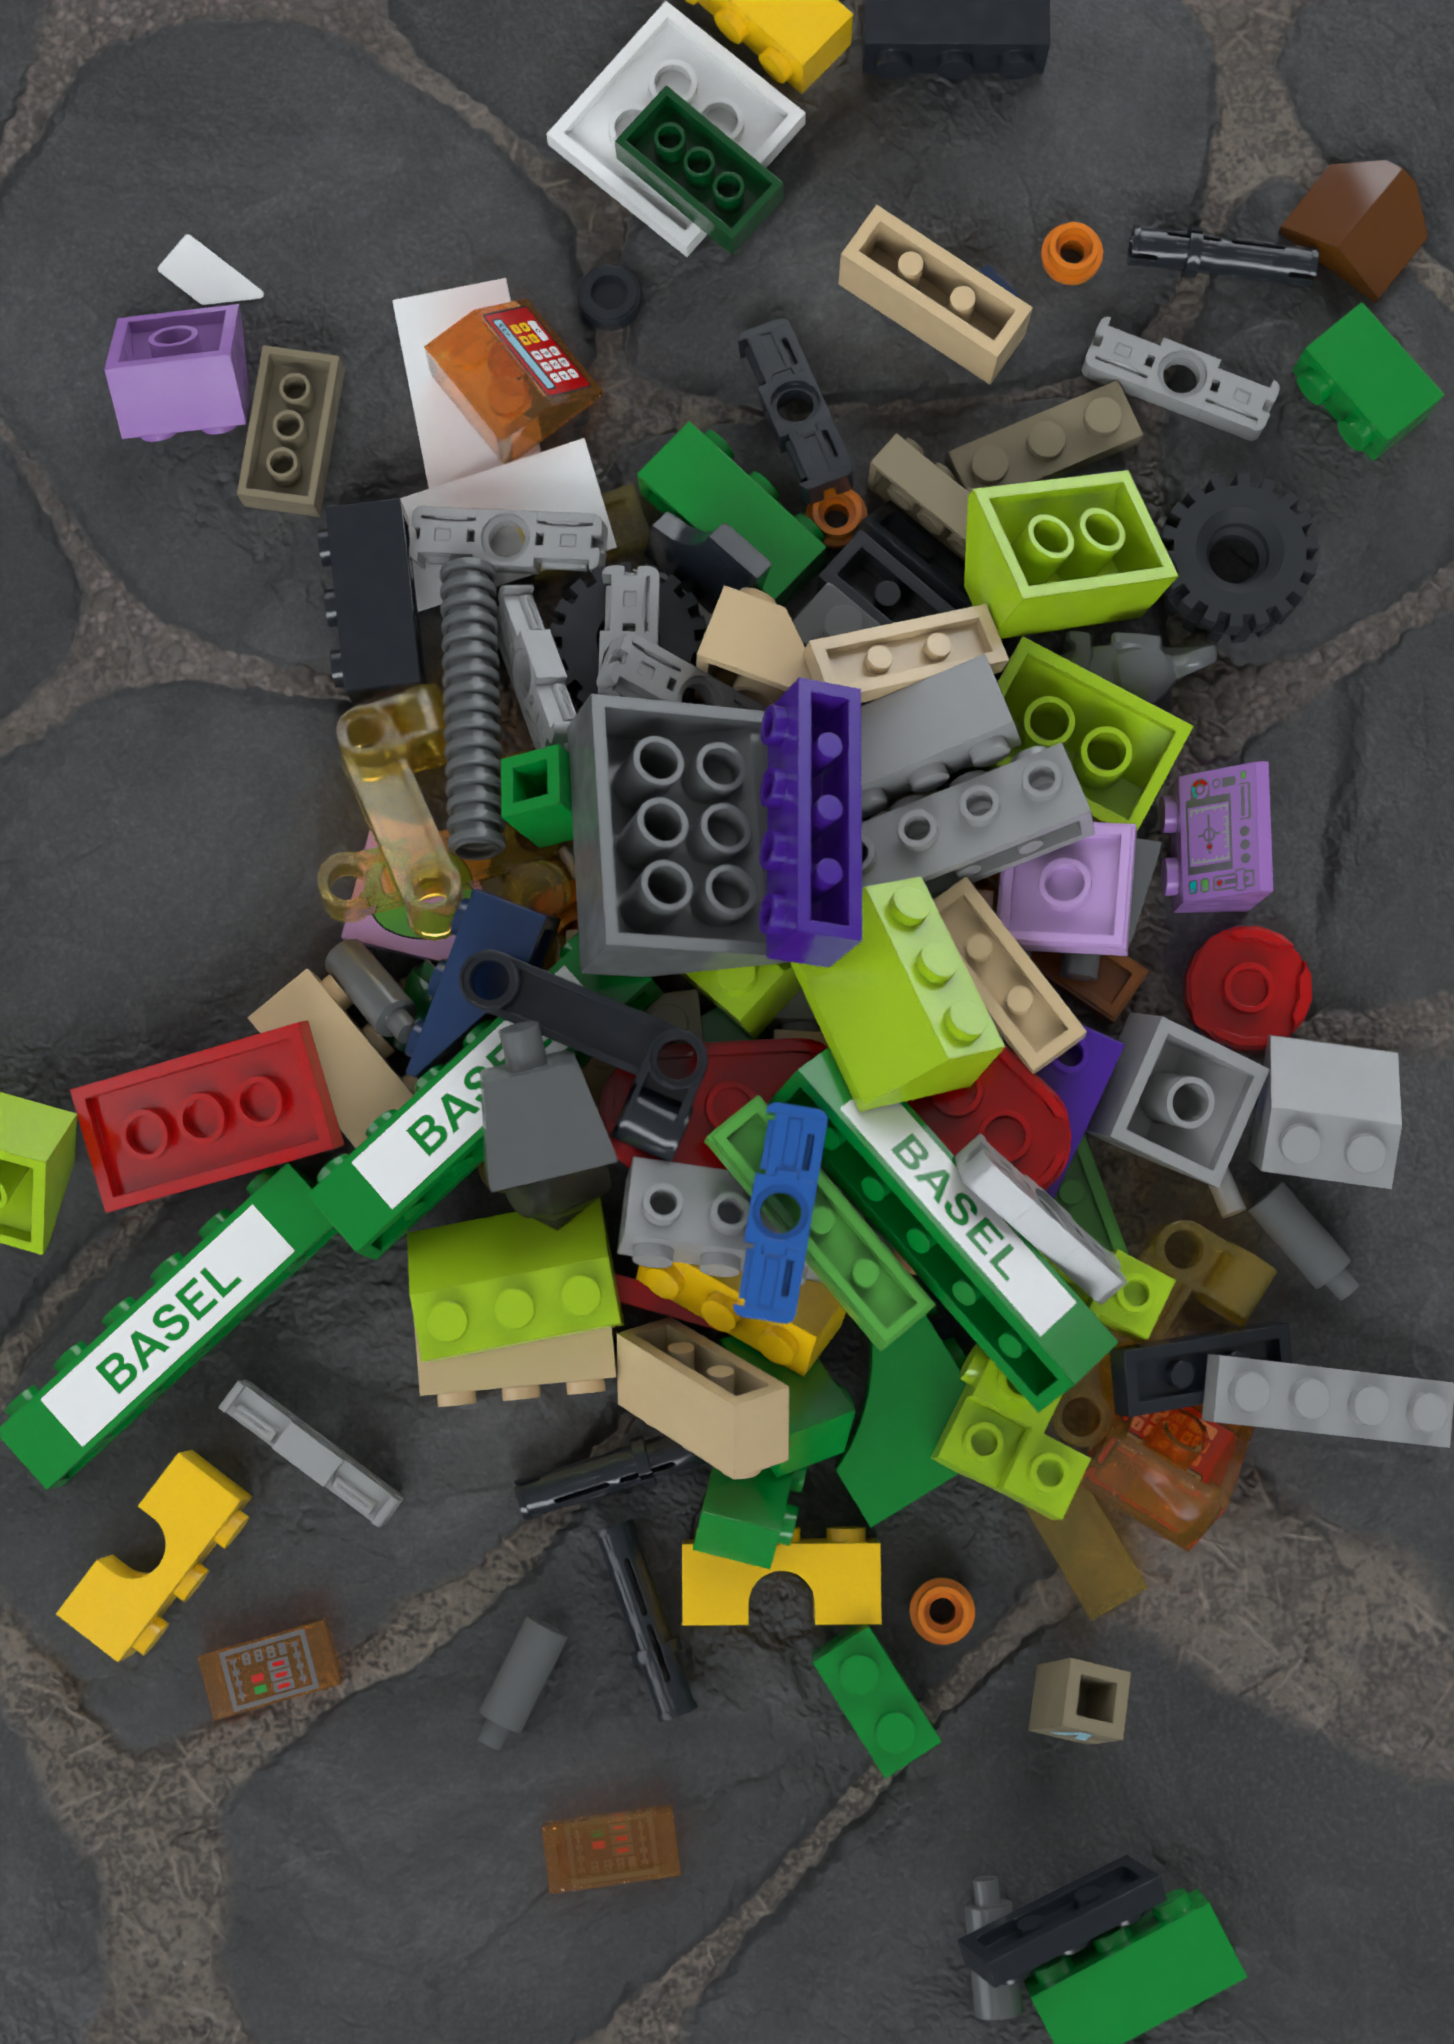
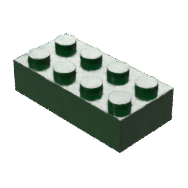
(699, 170)

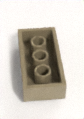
(291, 431)
(921, 491)

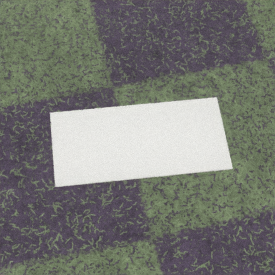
(446, 437)
(546, 481)

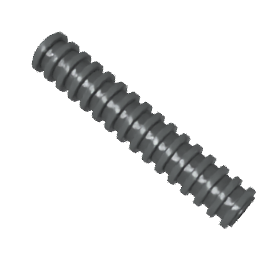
(471, 709)

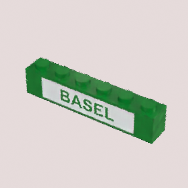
(438, 1134)
(953, 1238)
(168, 1328)

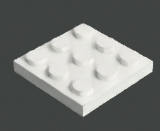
(703, 73)

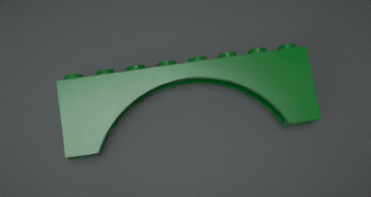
(906, 1395)

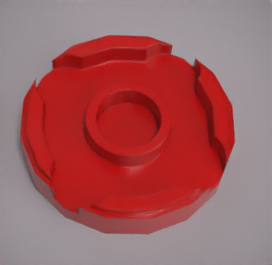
(1247, 987)

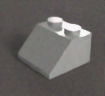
(1177, 1098)
(1328, 1112)

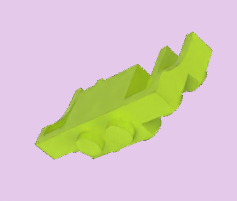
(1000, 1435)

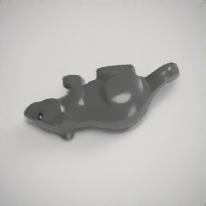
(1137, 661)

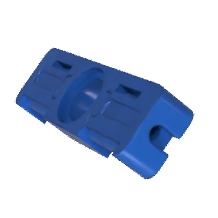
(792, 1167)

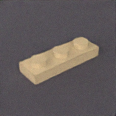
(906, 651)
(1010, 985)

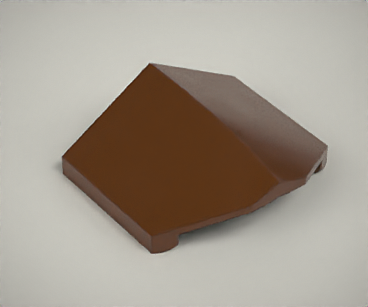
(1362, 222)

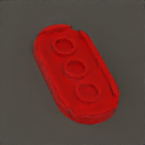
(733, 1078)
(1011, 1112)

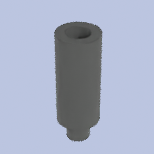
(372, 989)
(1303, 1240)
(520, 1680)
(990, 2002)

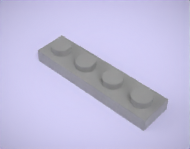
(1328, 1401)

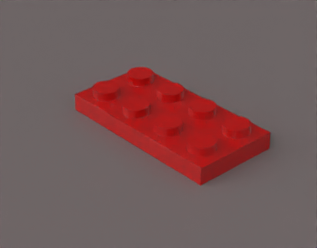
(207, 1116)

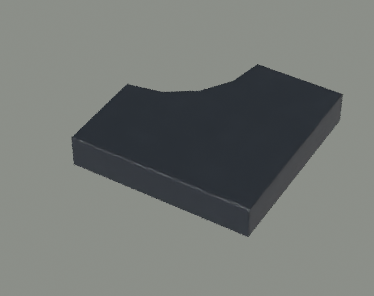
(705, 559)

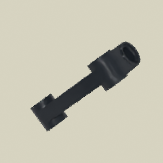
(609, 1031)

